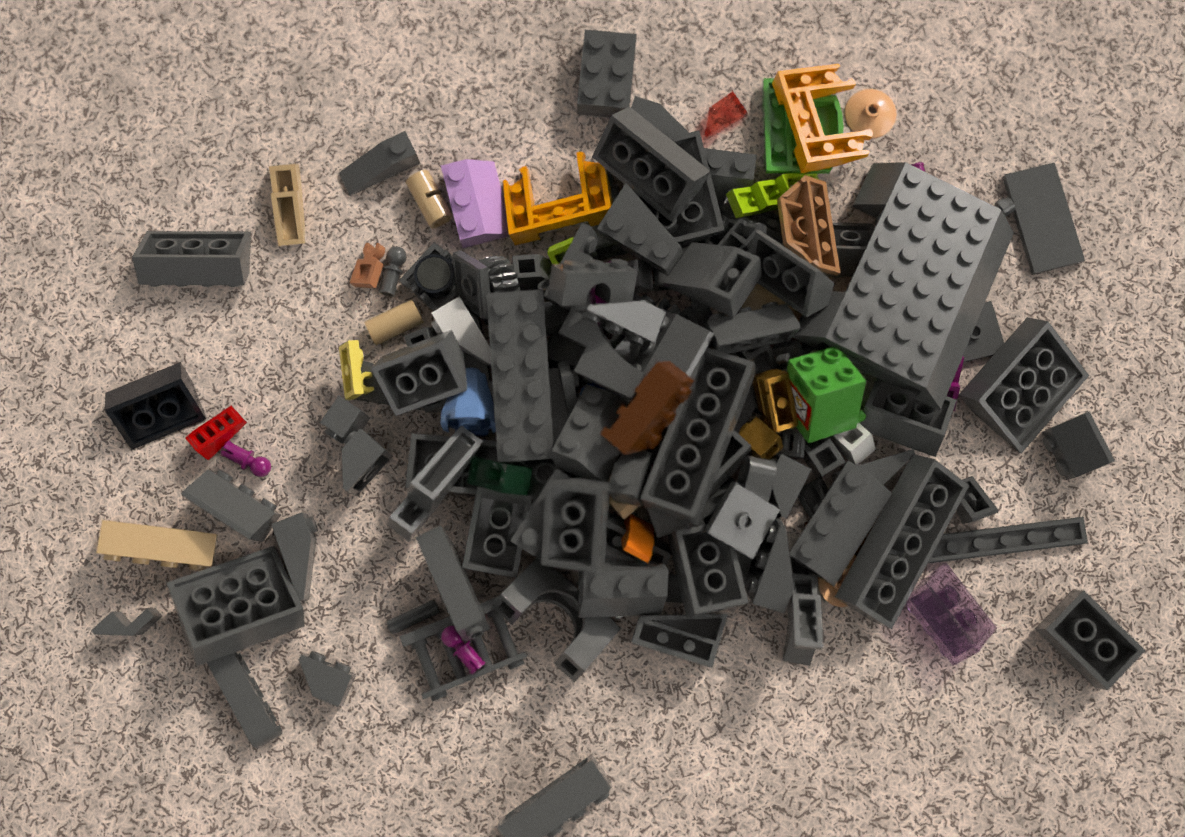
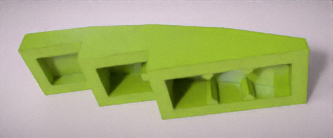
(762, 195)

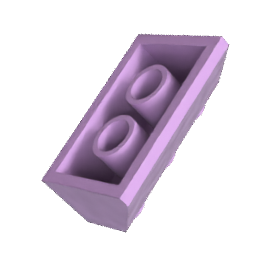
(476, 201)

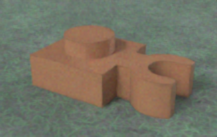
(369, 268)

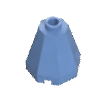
(470, 408)

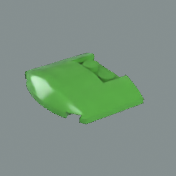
(778, 134)

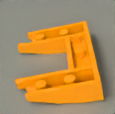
(814, 150)
(528, 220)

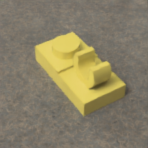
(351, 359)

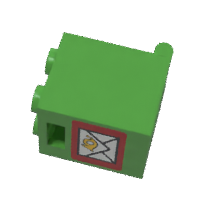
(826, 393)

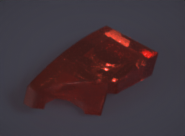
(724, 114)

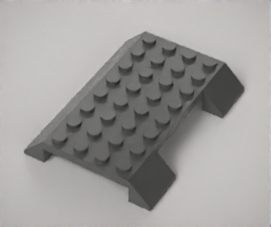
(916, 279)

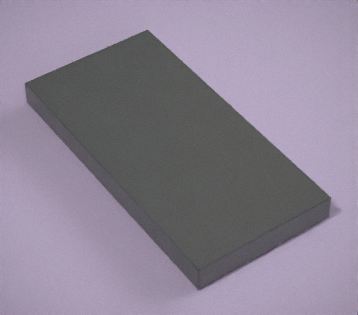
(1043, 218)

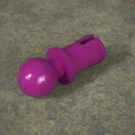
(259, 466)
(463, 650)

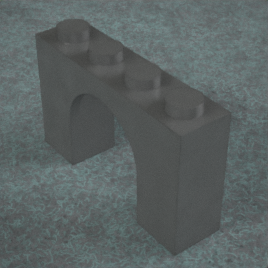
(547, 584)

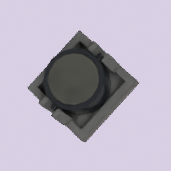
(432, 278)

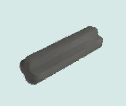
(413, 616)

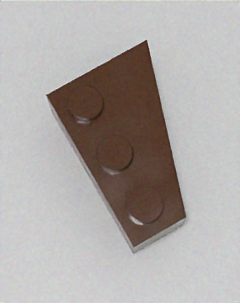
(651, 410)

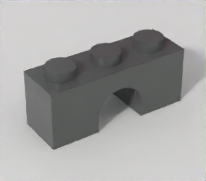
(572, 281)

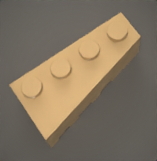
(156, 543)

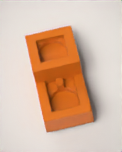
(638, 538)

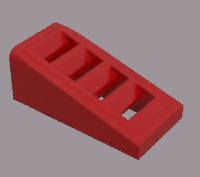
(203, 439)

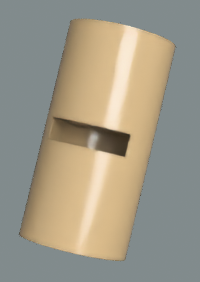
(429, 199)
(393, 322)

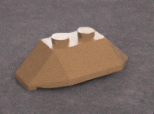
(808, 224)

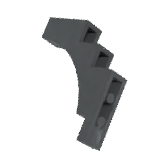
(599, 360)

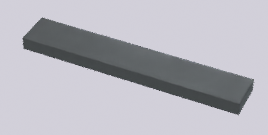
(1010, 539)

